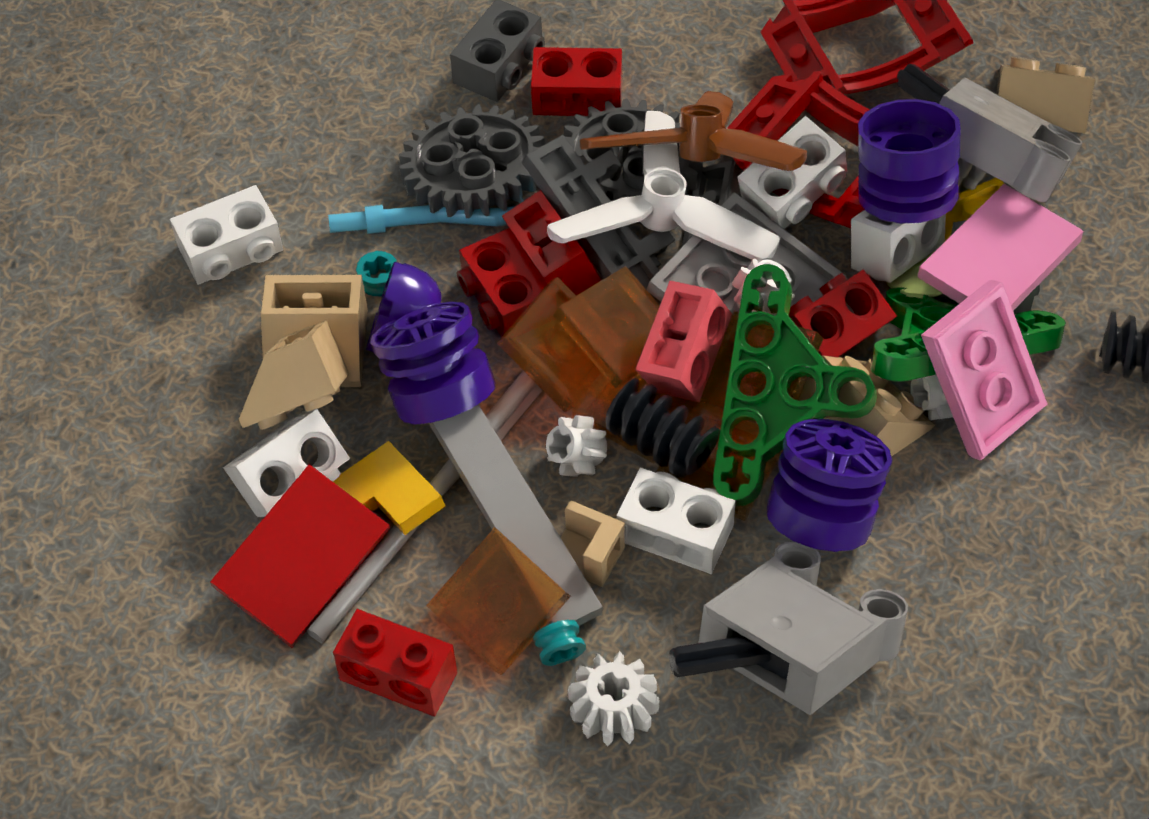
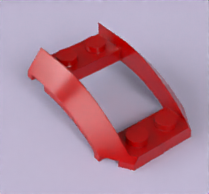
(800, 54)
(781, 104)

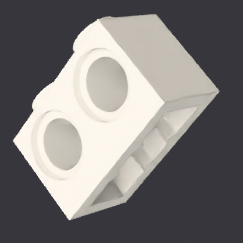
(804, 183)
(227, 235)
(892, 248)
(282, 454)
(671, 529)

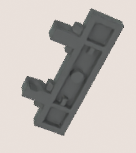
(576, 186)

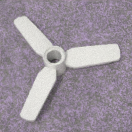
(666, 206)

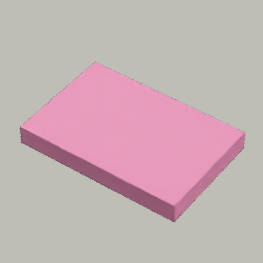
(1003, 242)
(984, 369)

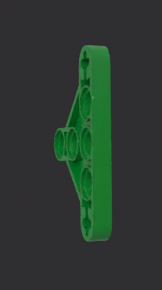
(906, 355)
(782, 362)

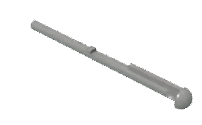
(502, 418)

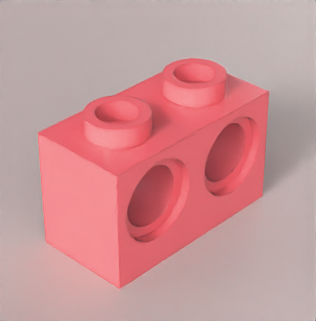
(684, 341)

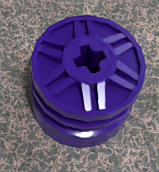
(908, 160)
(433, 363)
(828, 484)

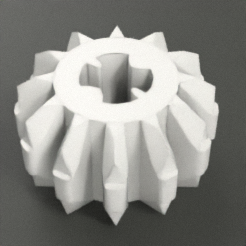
(597, 708)

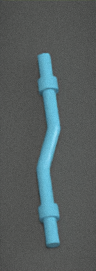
(377, 219)

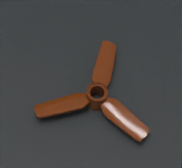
(705, 137)

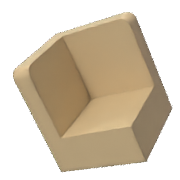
(593, 541)

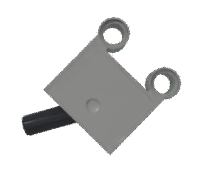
(998, 136)
(793, 633)

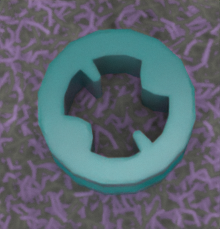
(370, 264)
(559, 642)

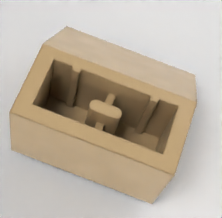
(1055, 96)
(305, 300)
(293, 373)
(894, 416)

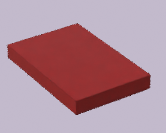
(300, 555)

